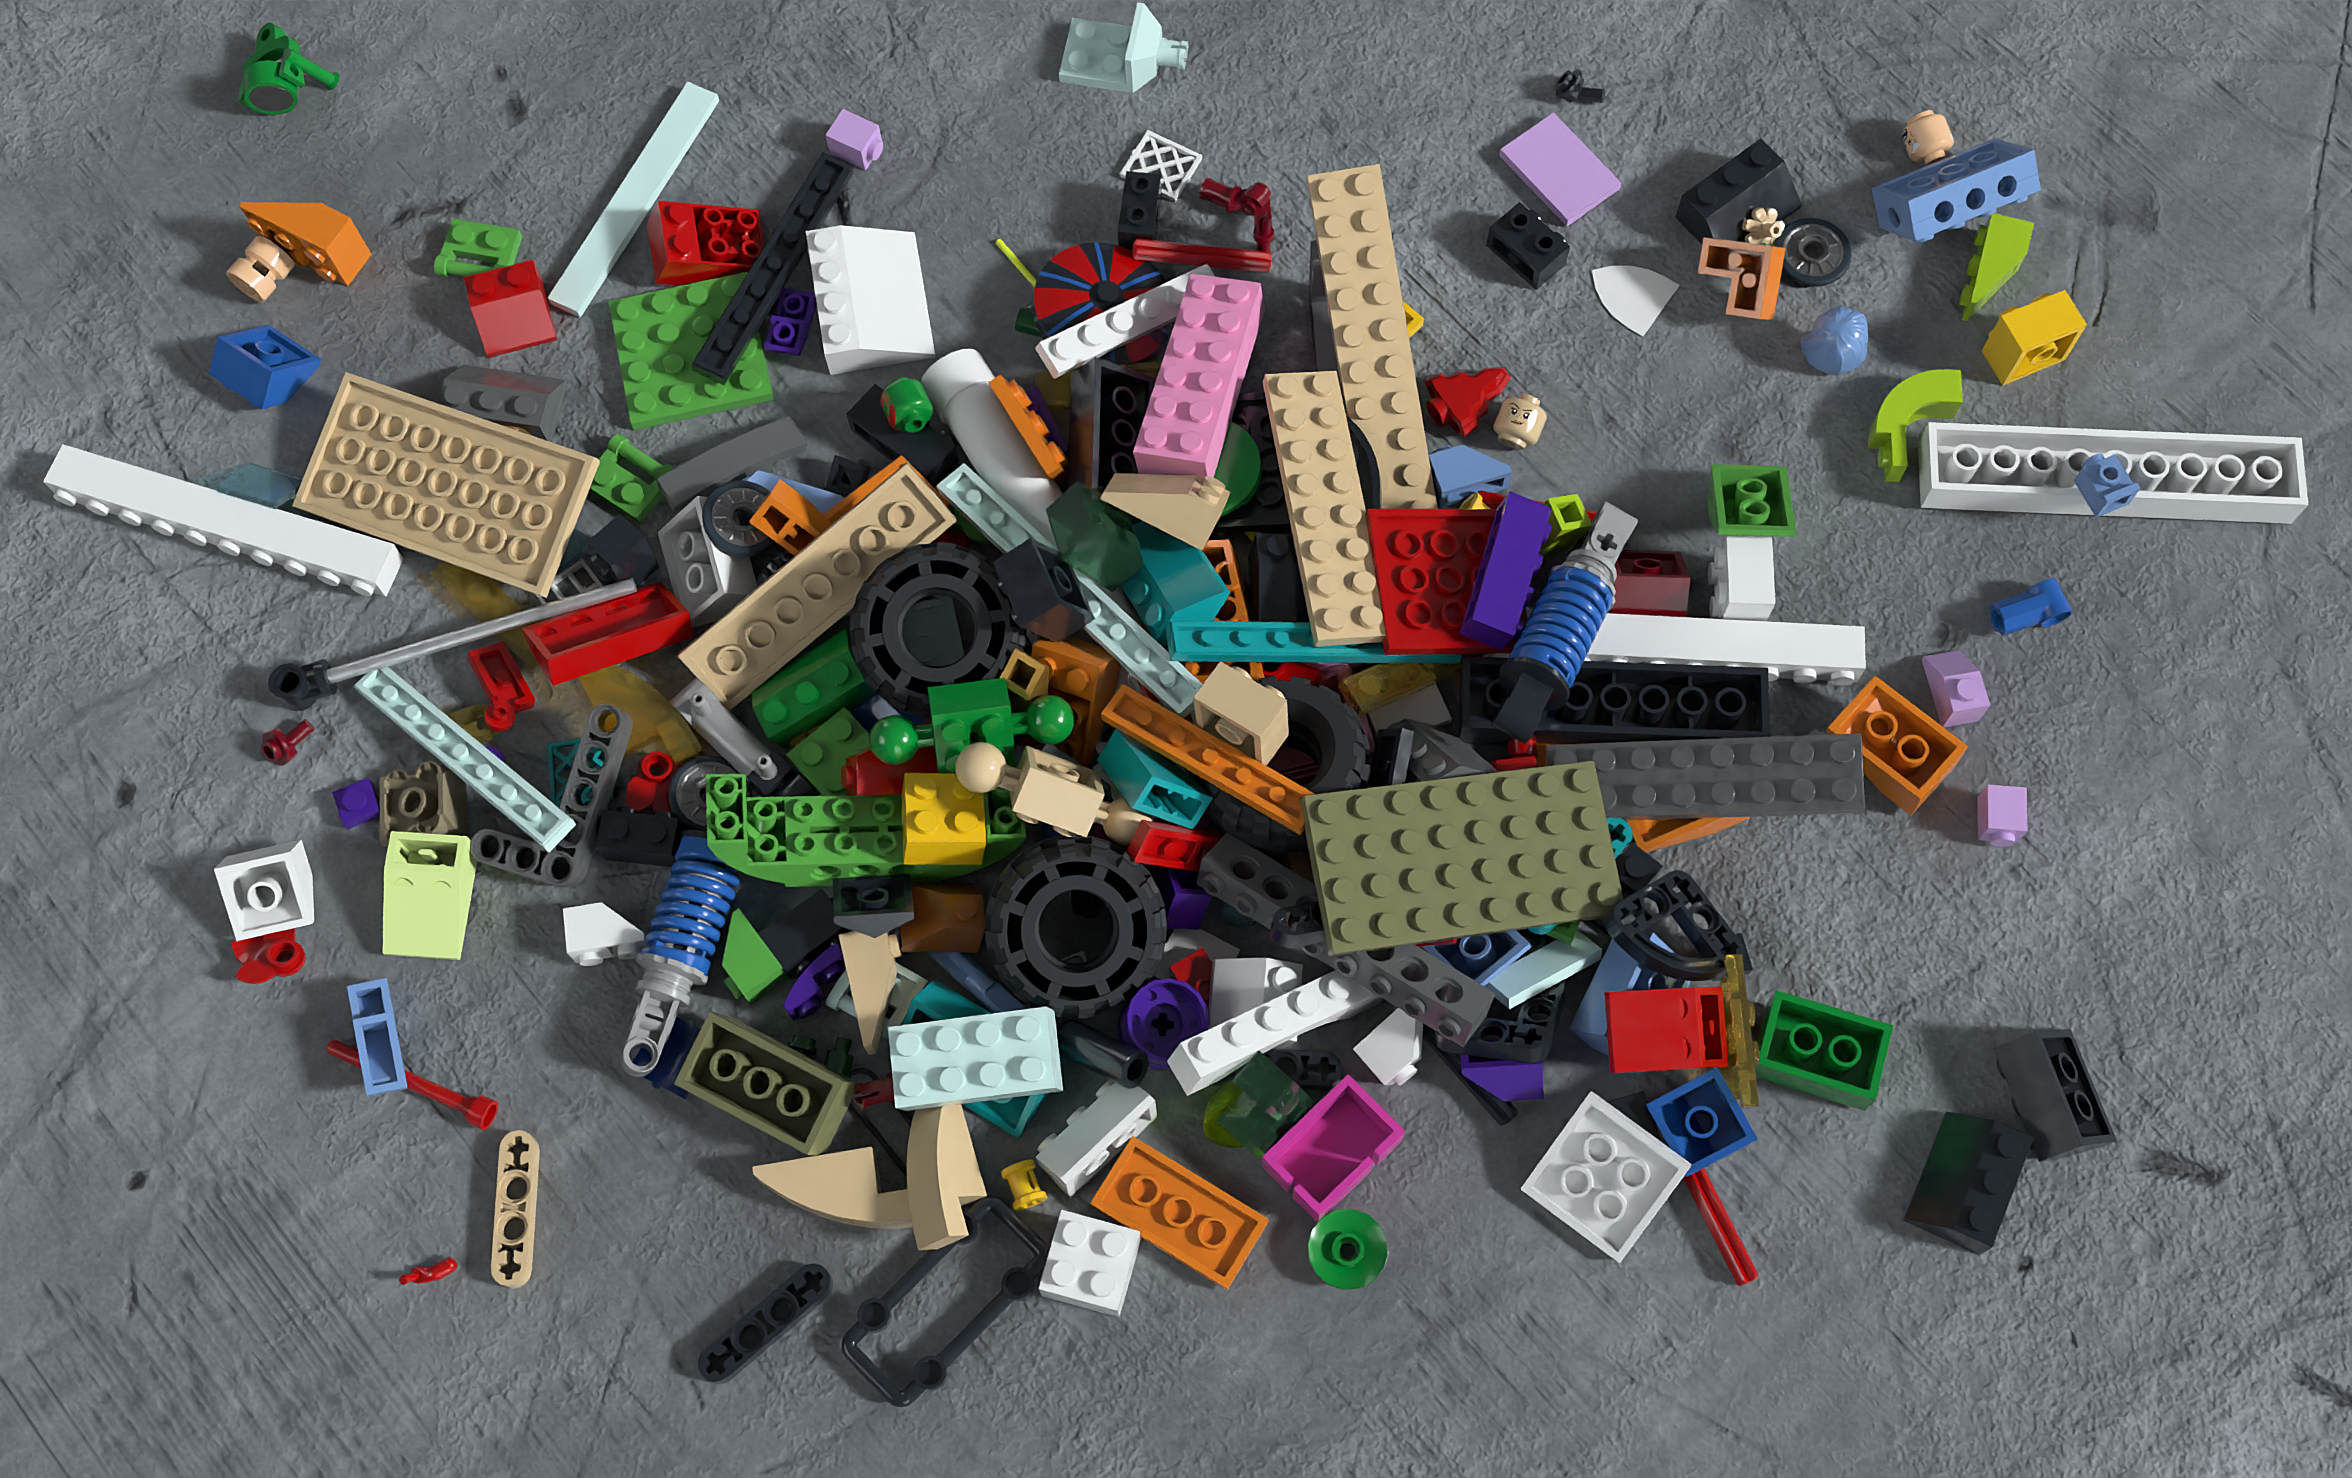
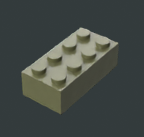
(766, 1084)

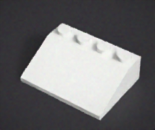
(869, 297)

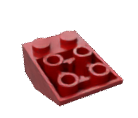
(702, 241)
(1666, 1029)

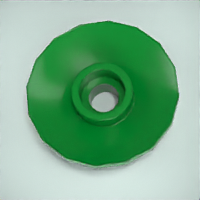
(1352, 1229)

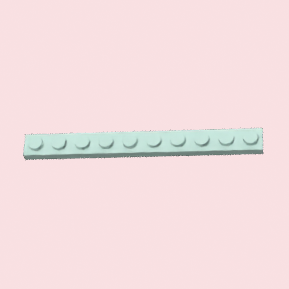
(1112, 626)

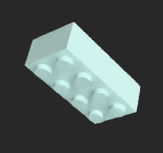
(975, 1058)

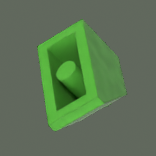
(749, 962)

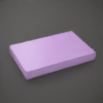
(1560, 169)

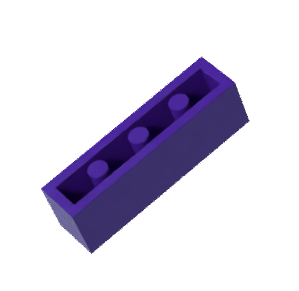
(1506, 571)

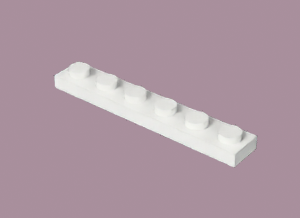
(1115, 326)

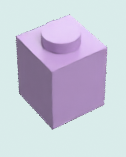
(854, 140)
(2002, 814)

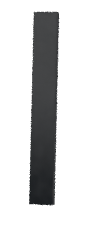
(772, 269)

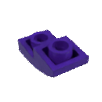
(791, 323)
(805, 994)

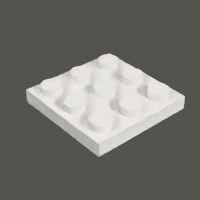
(1605, 1177)

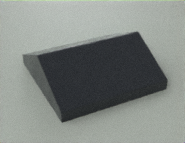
(873, 903)

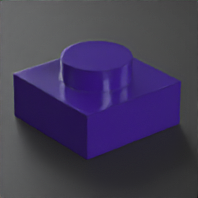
(357, 803)

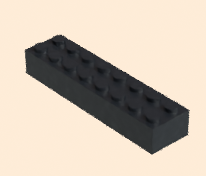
(1626, 703)

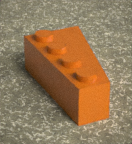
(1236, 607)

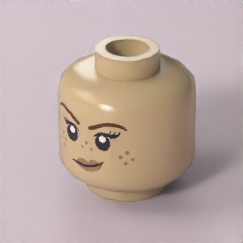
(1520, 421)

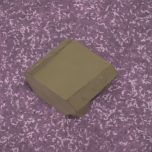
(422, 802)

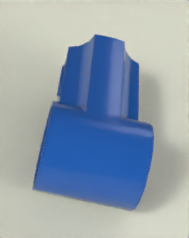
(2040, 605)

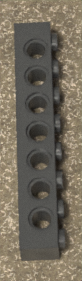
(1401, 975)

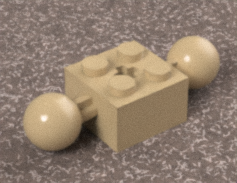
(1049, 791)

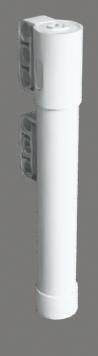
(1005, 462)

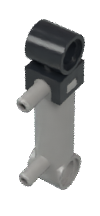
(737, 744)

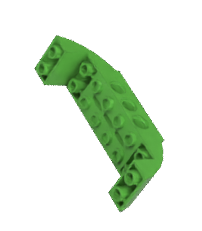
(830, 837)

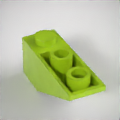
(2000, 253)

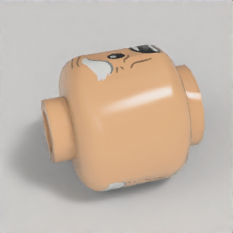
(1927, 137)

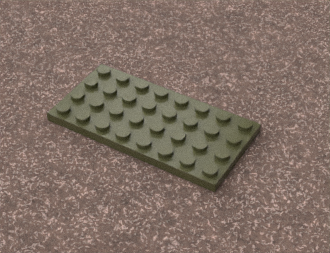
(1460, 857)

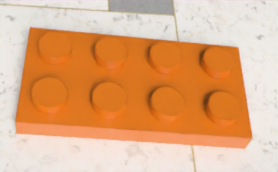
(1180, 1212)

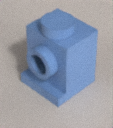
(2105, 484)

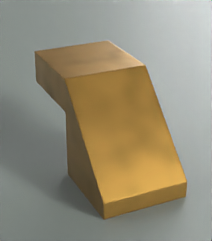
(1025, 681)

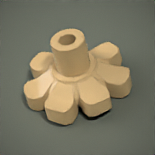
(1763, 226)

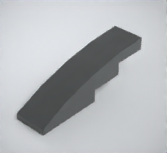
(731, 462)

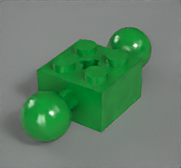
(970, 715)

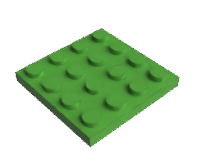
(660, 339)

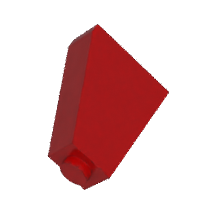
(869, 776)

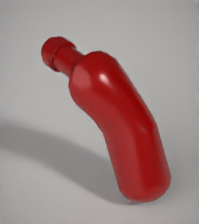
(427, 1274)

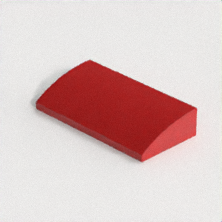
(608, 633)

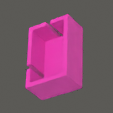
(1333, 1148)

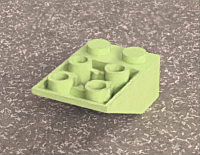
(427, 894)

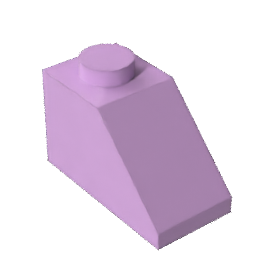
(1956, 688)

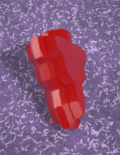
(1464, 397)

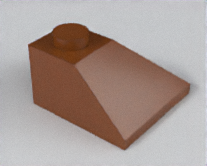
(945, 918)

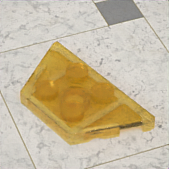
(1742, 1051)

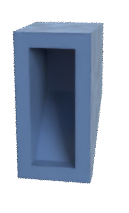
(1464, 471)

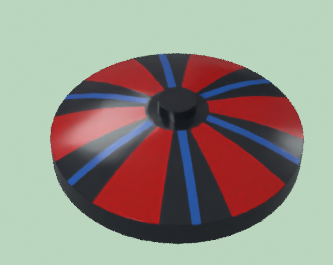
(1089, 282)

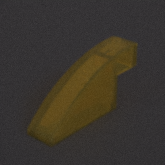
(650, 712)

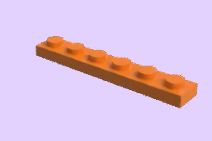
(1207, 757)

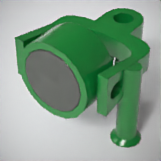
(273, 85)

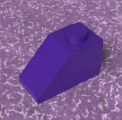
(1182, 897)
(1505, 1078)

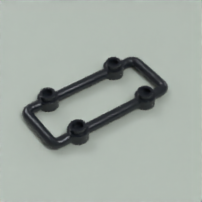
(931, 1371)

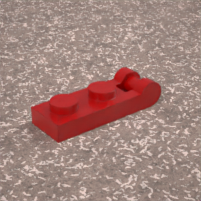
(1171, 845)

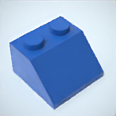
(262, 365)
(1702, 1121)

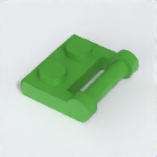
(477, 243)
(622, 488)

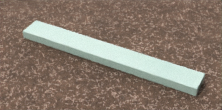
(633, 200)
(466, 757)

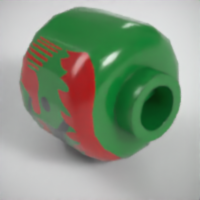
(906, 405)

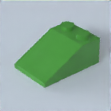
(1750, 501)

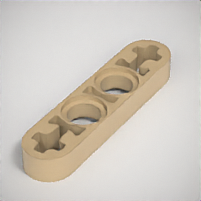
(520, 1208)

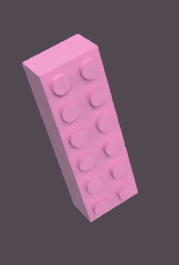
(1200, 377)

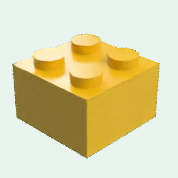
(2033, 336)
(941, 821)

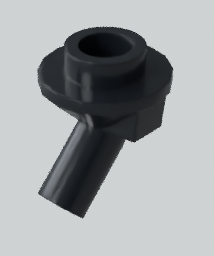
(1571, 88)

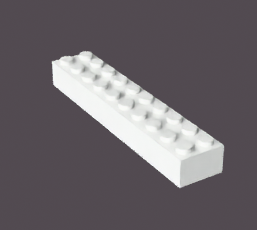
(2177, 472)

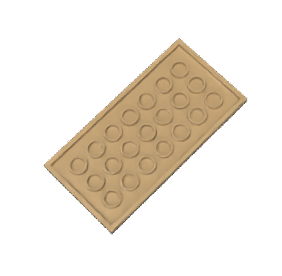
(446, 484)

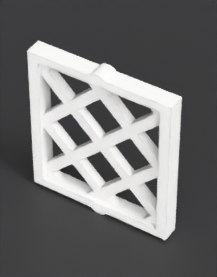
(1170, 146)

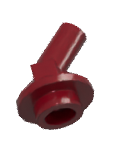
(280, 747)

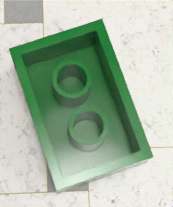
(1822, 1050)

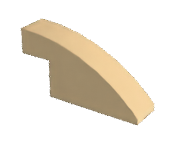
(941, 1175)
(839, 1188)

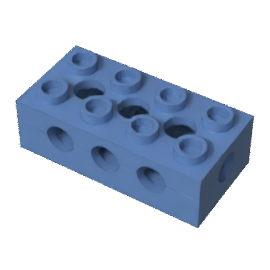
(1956, 190)

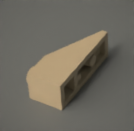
(871, 977)

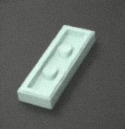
(1543, 969)

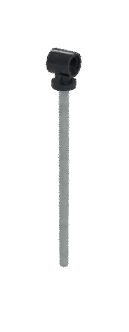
(320, 680)

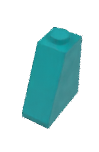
(1153, 781)

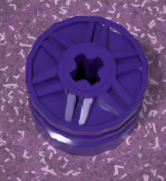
(1178, 1008)

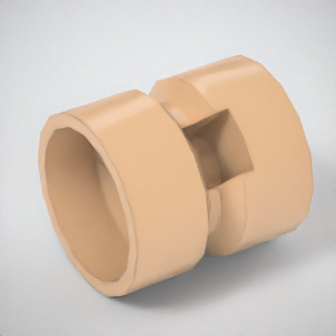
(267, 259)

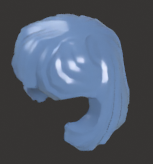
(1836, 341)

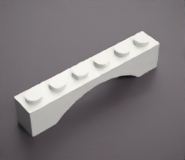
(1233, 1043)

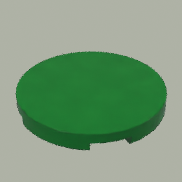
(1238, 468)

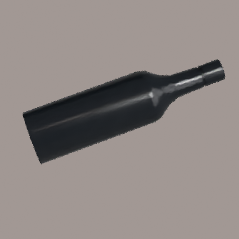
(1101, 1053)

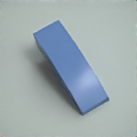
(377, 1037)

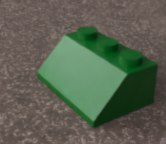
(810, 690)

